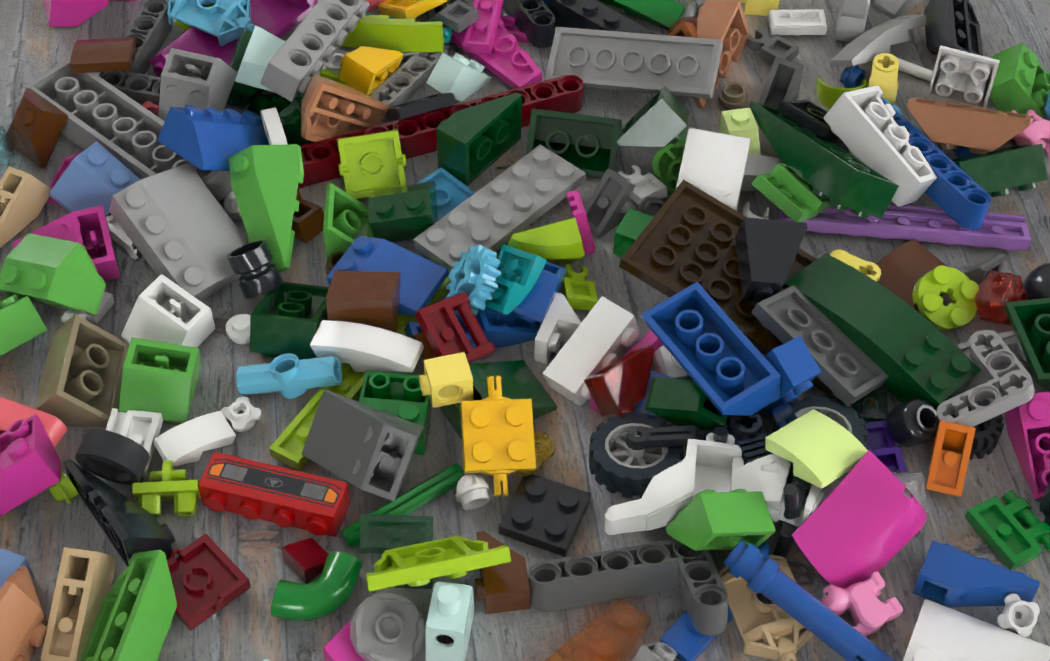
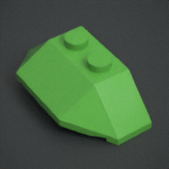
(52, 274)
(134, 612)

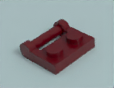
(446, 333)

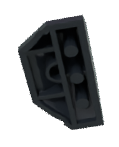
(953, 26)

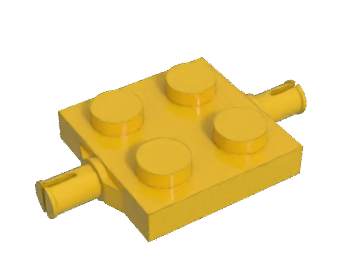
(497, 436)

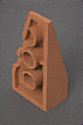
(725, 22)

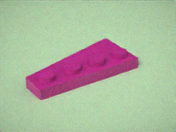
(506, 59)

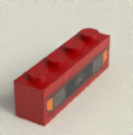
(274, 494)

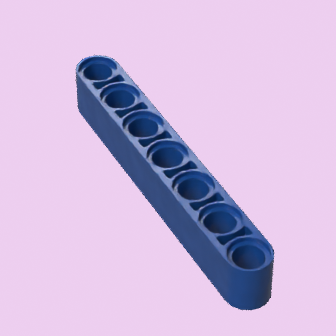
(953, 189)

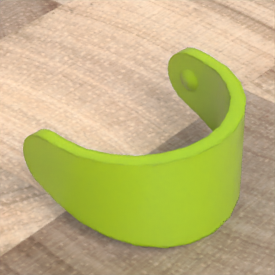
(829, 95)

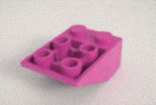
(92, 231)
(1030, 437)

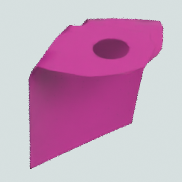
(860, 524)

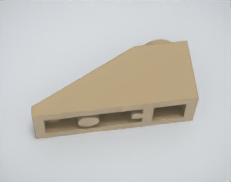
(20, 202)
(77, 599)

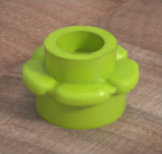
(63, 489)

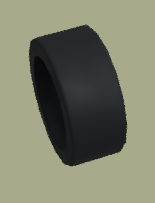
(112, 456)

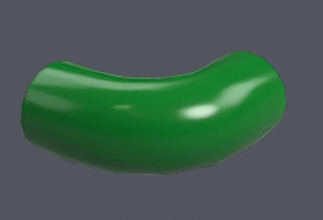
(321, 596)

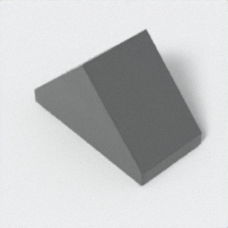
(782, 83)

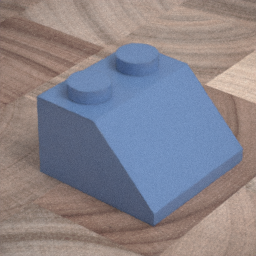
(92, 180)

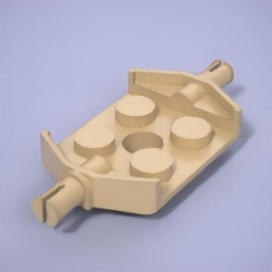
(764, 627)

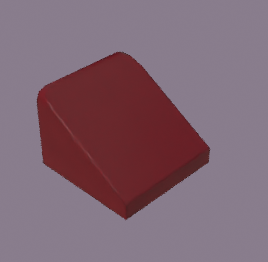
(305, 558)

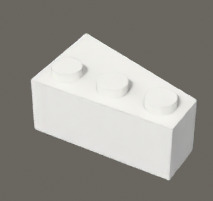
(597, 342)

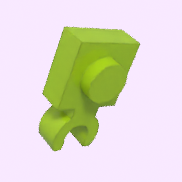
(577, 290)

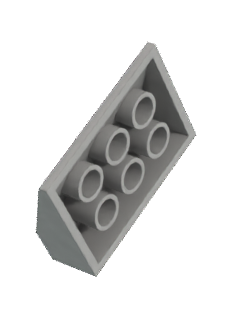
(180, 229)

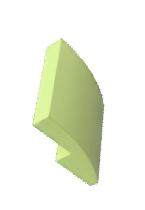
(817, 448)

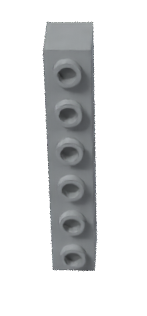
(311, 45)

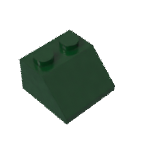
(402, 211)

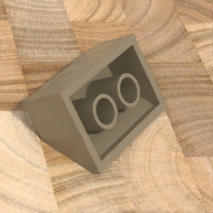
(82, 374)

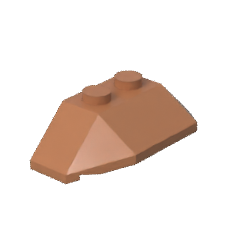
(337, 109)
(967, 125)
(21, 617)

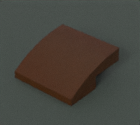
(103, 55)
(904, 267)

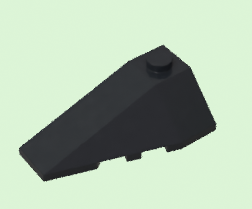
(122, 520)

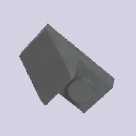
(606, 202)

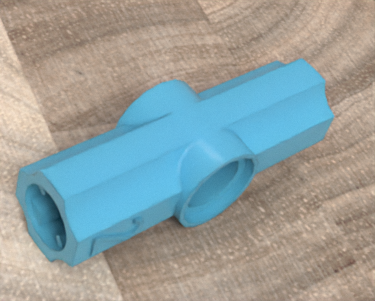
(289, 375)

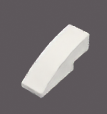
(366, 347)

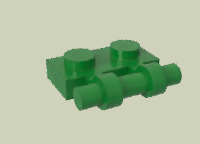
(1003, 532)

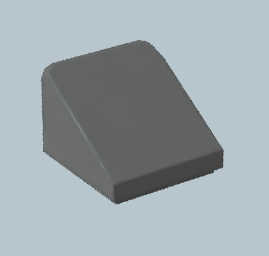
(980, 271)

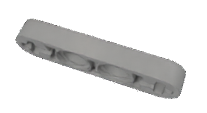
(405, 75)

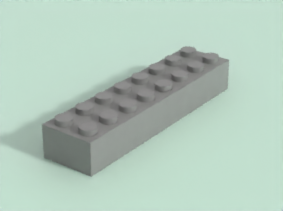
(117, 123)

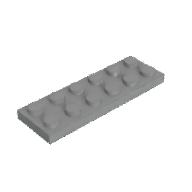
(636, 61)
(501, 207)

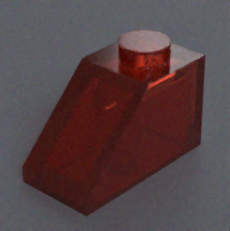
(621, 382)

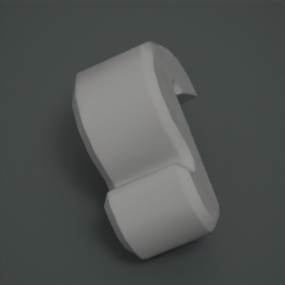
(851, 19)

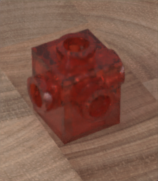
(993, 294)

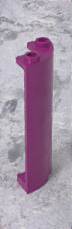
(273, 15)

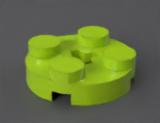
(957, 286)

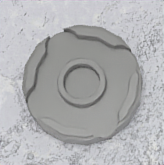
(387, 628)

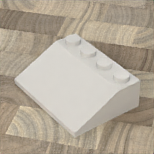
(954, 636)

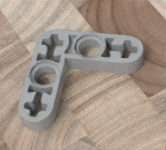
(1000, 381)

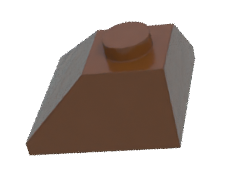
(36, 127)

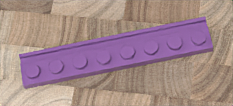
(925, 225)

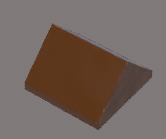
(365, 298)

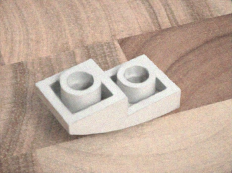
(188, 440)

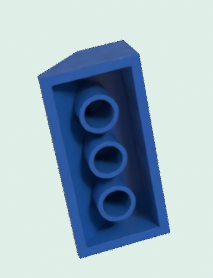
(210, 135)
(714, 352)

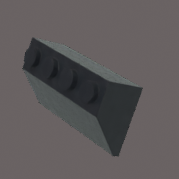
(592, 15)

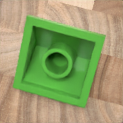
(343, 220)

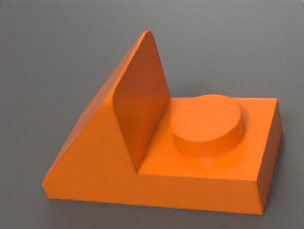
(949, 458)

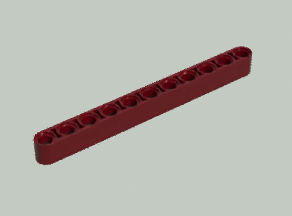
(418, 132)

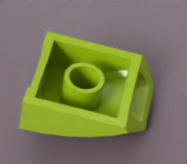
(552, 242)

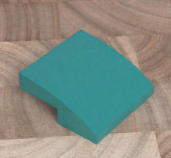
(518, 276)

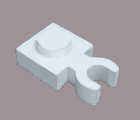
(645, 186)

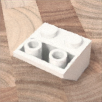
(169, 316)

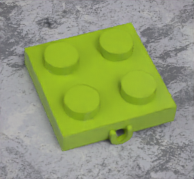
(371, 163)

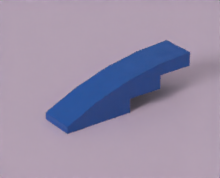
(497, 327)

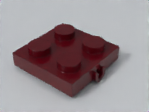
(203, 581)

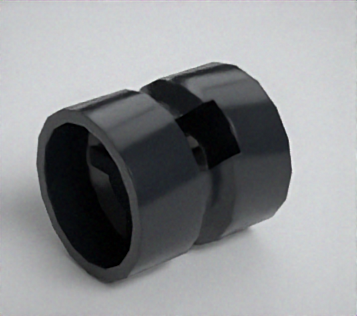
(253, 265)

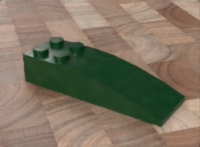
(826, 165)
(888, 330)

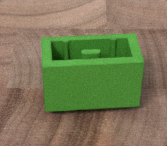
(1020, 82)
(18, 322)
(160, 379)
(722, 520)

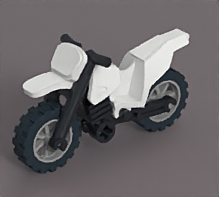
(712, 460)

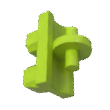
(183, 492)

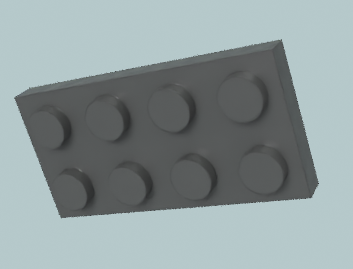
(842, 363)

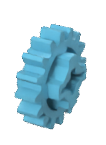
(475, 276)

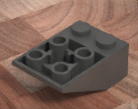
(362, 444)

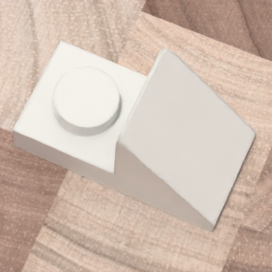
(556, 327)

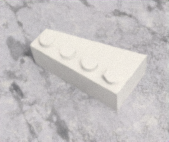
(878, 141)

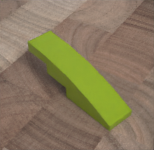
(396, 34)

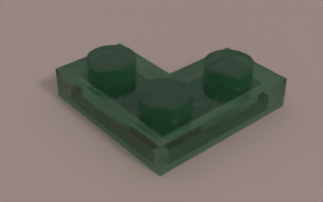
(388, 532)

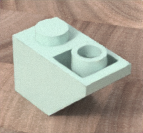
(458, 76)

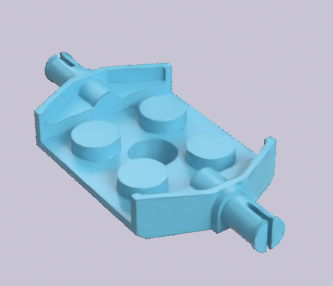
(224, 19)

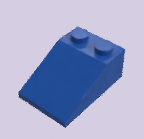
(418, 275)

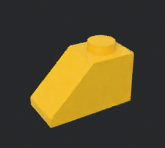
(368, 67)

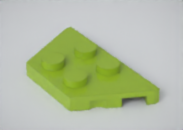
(433, 559)

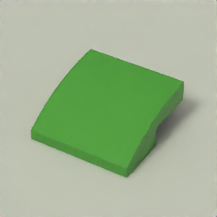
(790, 193)

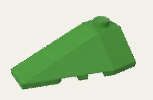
(266, 191)

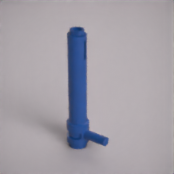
(765, 577)

